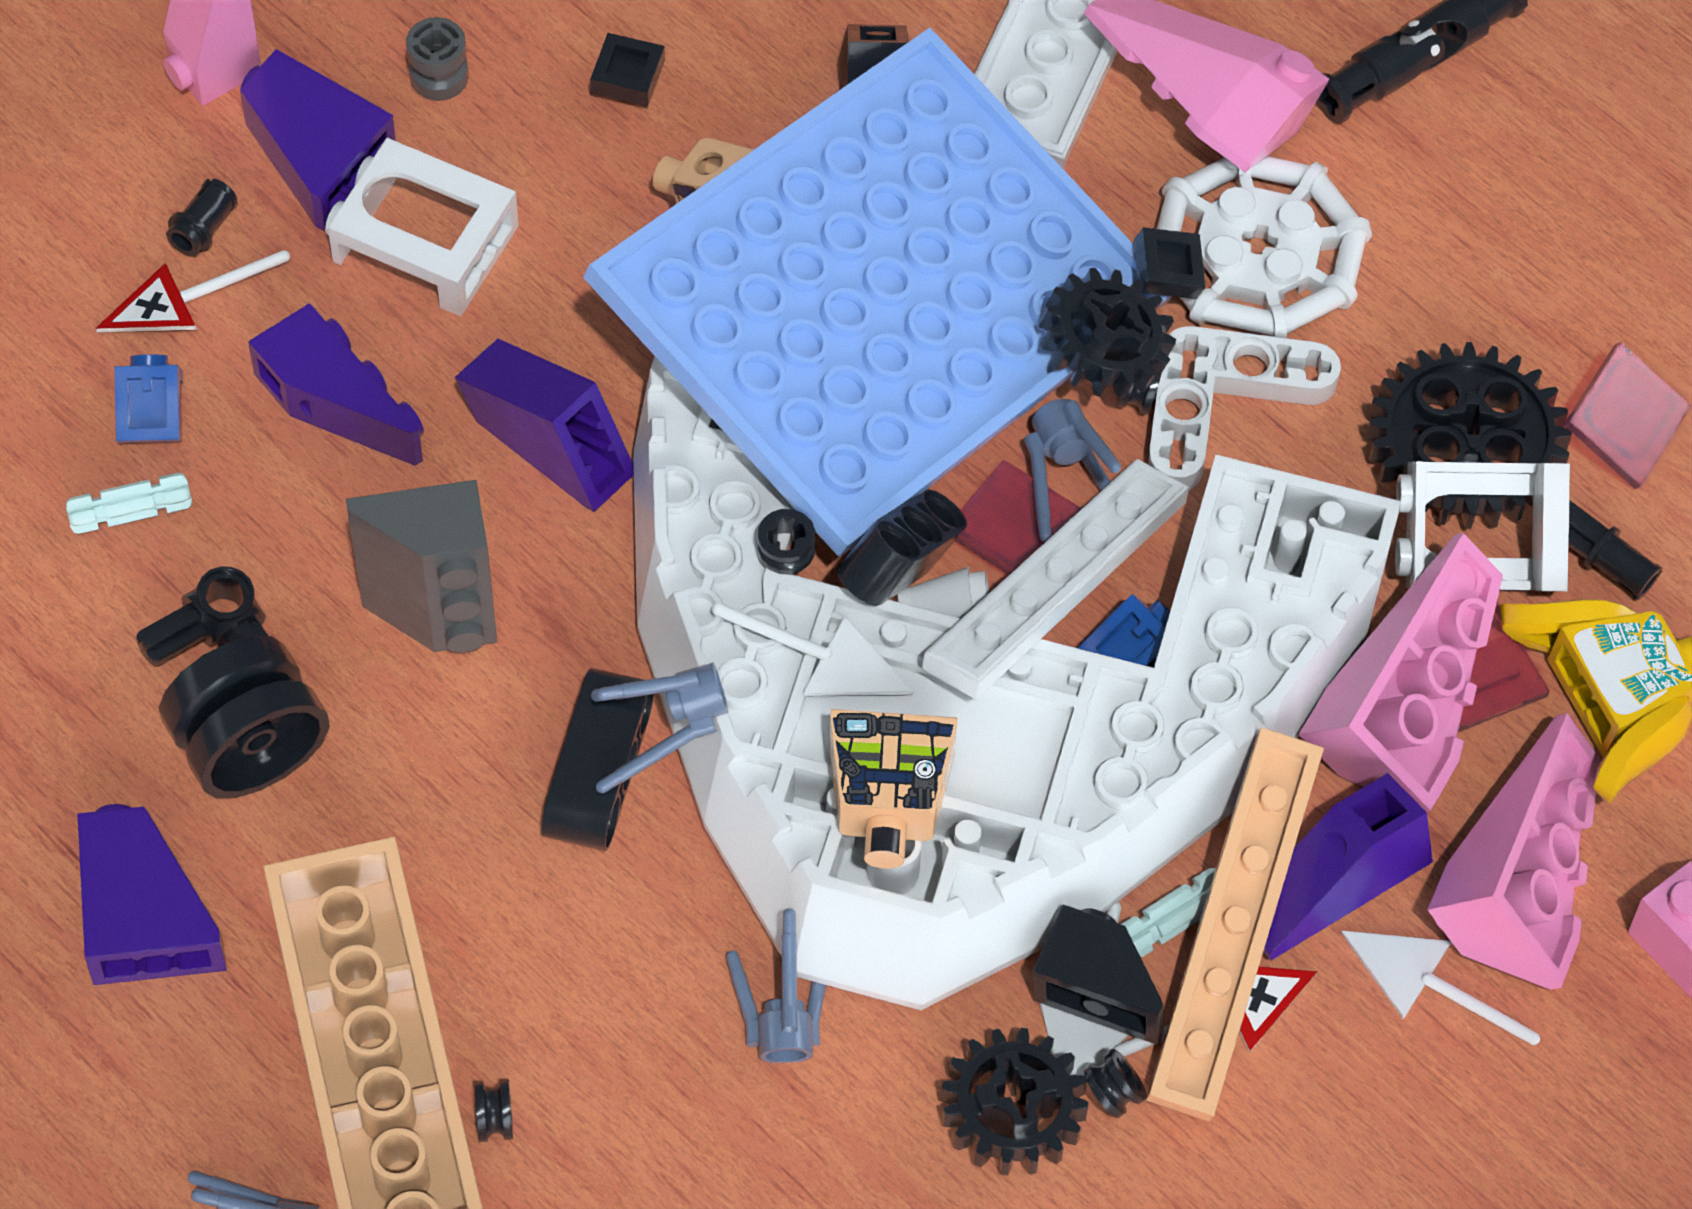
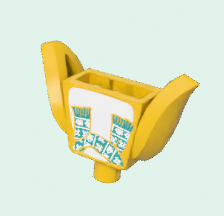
(1620, 675)

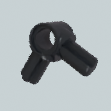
(200, 621)

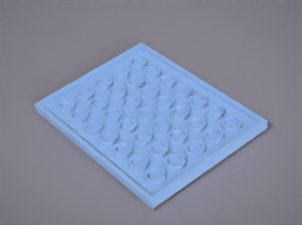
(867, 287)

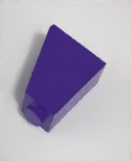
(312, 130)
(548, 420)
(138, 903)

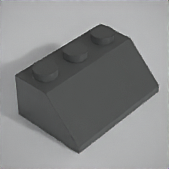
(426, 564)

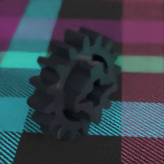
(1107, 332)
(994, 1122)

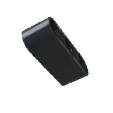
(901, 547)
(597, 744)

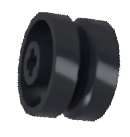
(243, 716)

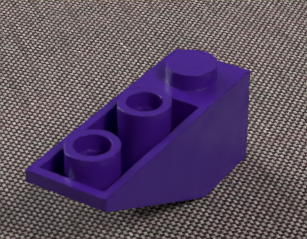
(323, 383)
(1348, 860)

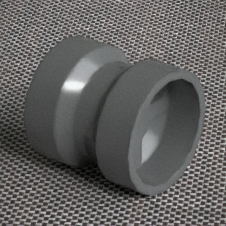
(437, 58)

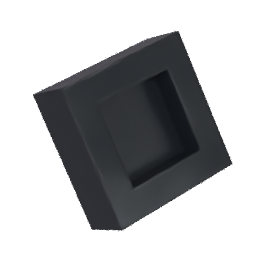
(627, 69)
(1170, 262)

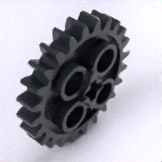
(1468, 426)

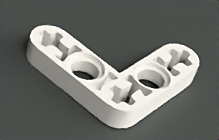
(1217, 374)

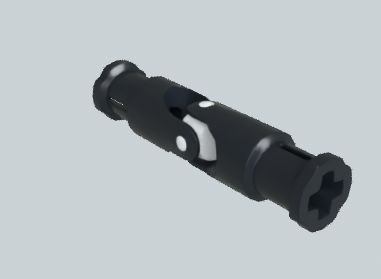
(1409, 51)

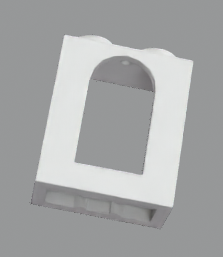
(454, 272)
(1550, 524)

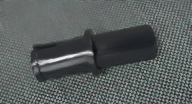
(1610, 553)

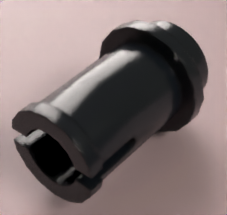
(192, 228)

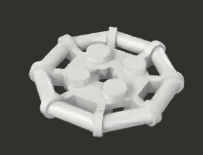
(1282, 221)

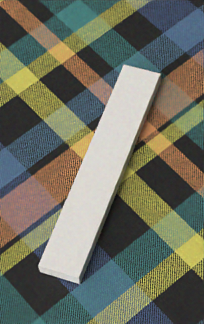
(1054, 579)

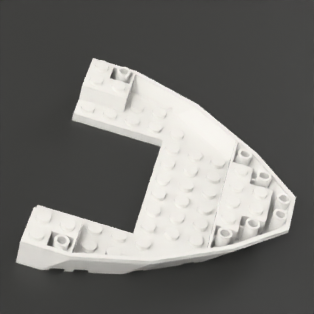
(1063, 772)

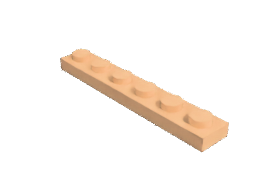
(1234, 925)

